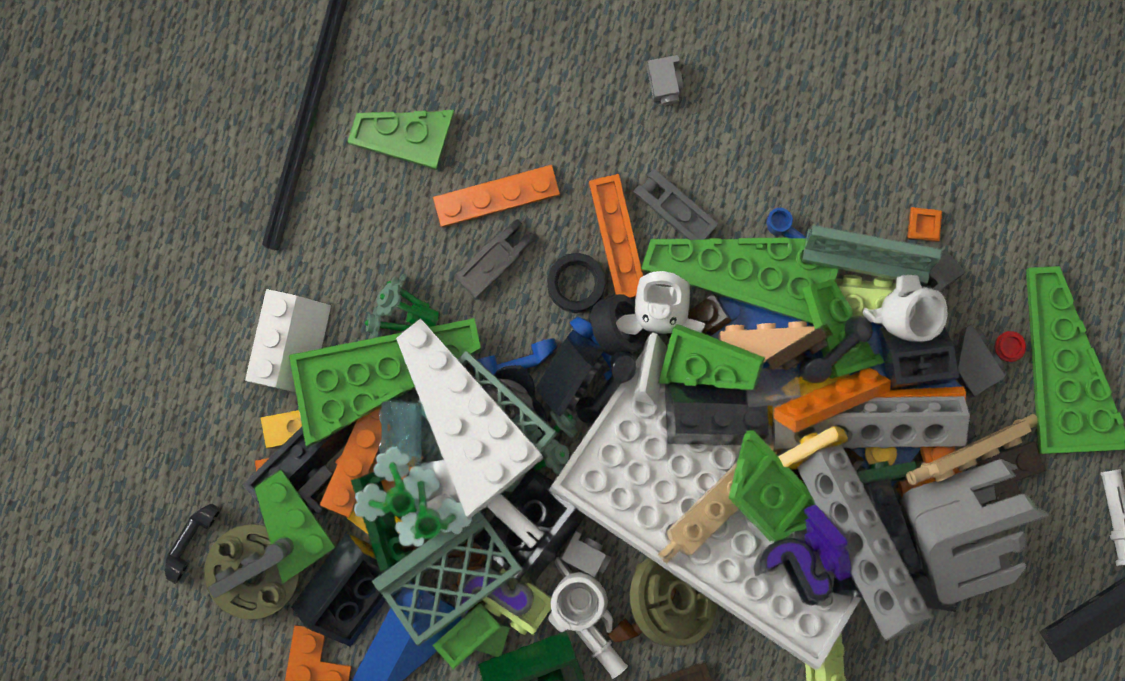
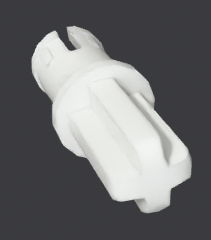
(602, 651)

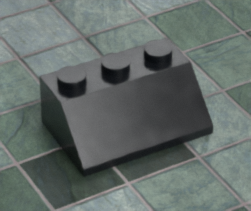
(711, 415)
(889, 512)
(548, 513)
(341, 593)

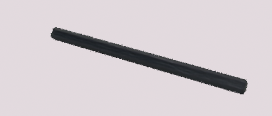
(304, 124)

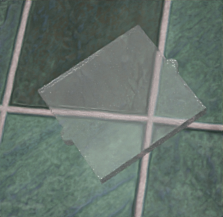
(774, 387)

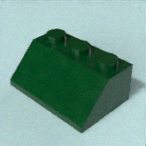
(541, 661)

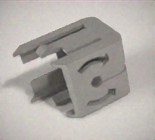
(951, 514)

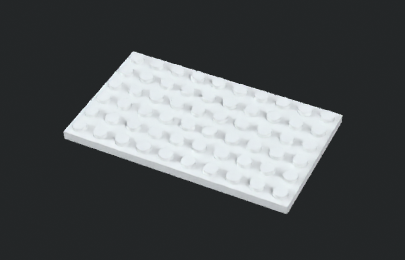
(643, 486)

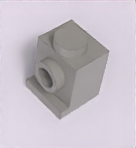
(664, 79)
(586, 555)

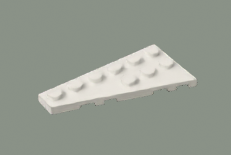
(473, 433)

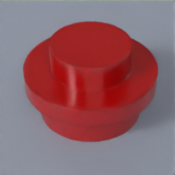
(1010, 346)

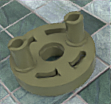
(267, 595)
(652, 603)

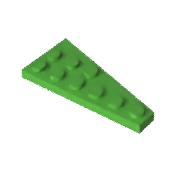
(748, 270)
(354, 378)
(1069, 383)

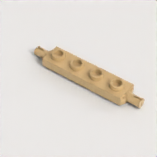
(965, 456)
(703, 517)

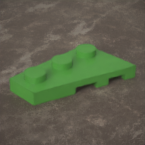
(405, 136)
(830, 307)
(706, 360)
(290, 517)

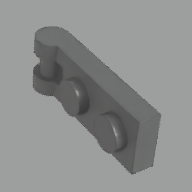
(675, 207)
(251, 566)

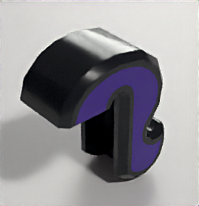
(801, 567)

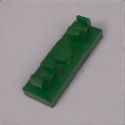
(382, 530)

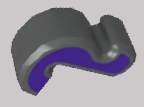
(516, 600)

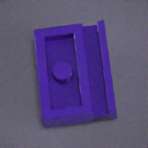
(827, 543)

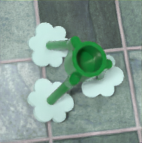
(398, 499)
(428, 521)

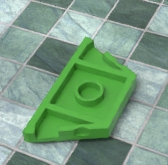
(768, 491)

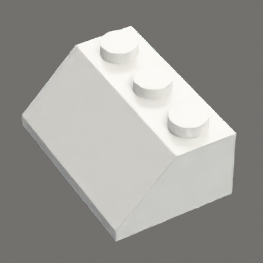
(285, 328)

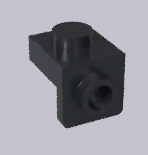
(316, 481)

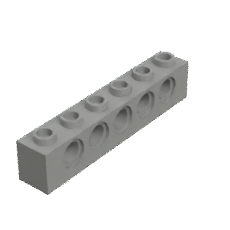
(891, 423)
(872, 554)

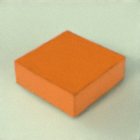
(924, 224)

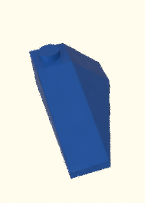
(393, 650)

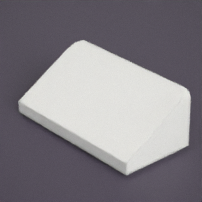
(650, 368)

